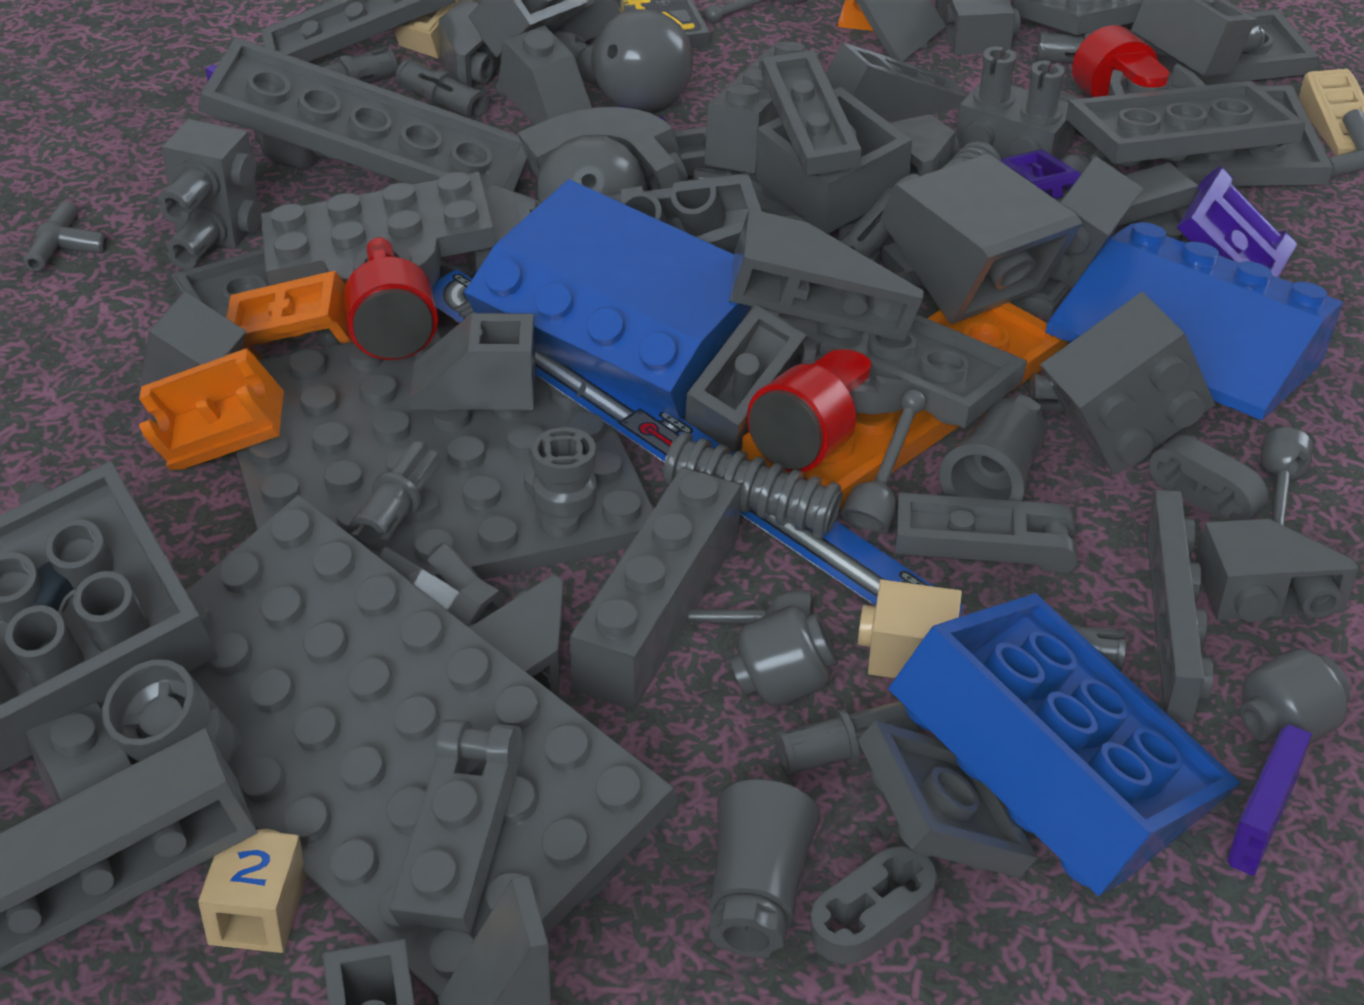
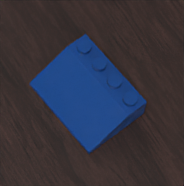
(614, 294)
(1245, 326)
(1060, 738)

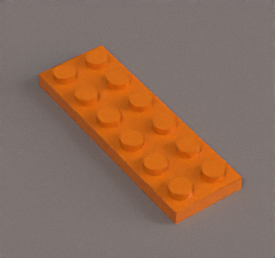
(860, 459)

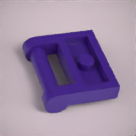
(1233, 225)

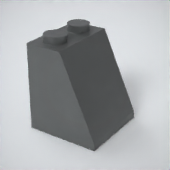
(978, 234)

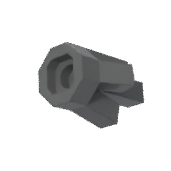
(465, 596)

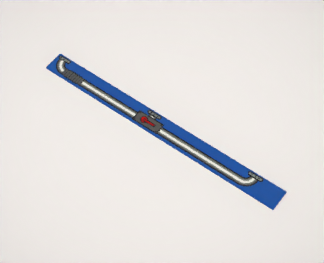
(837, 553)

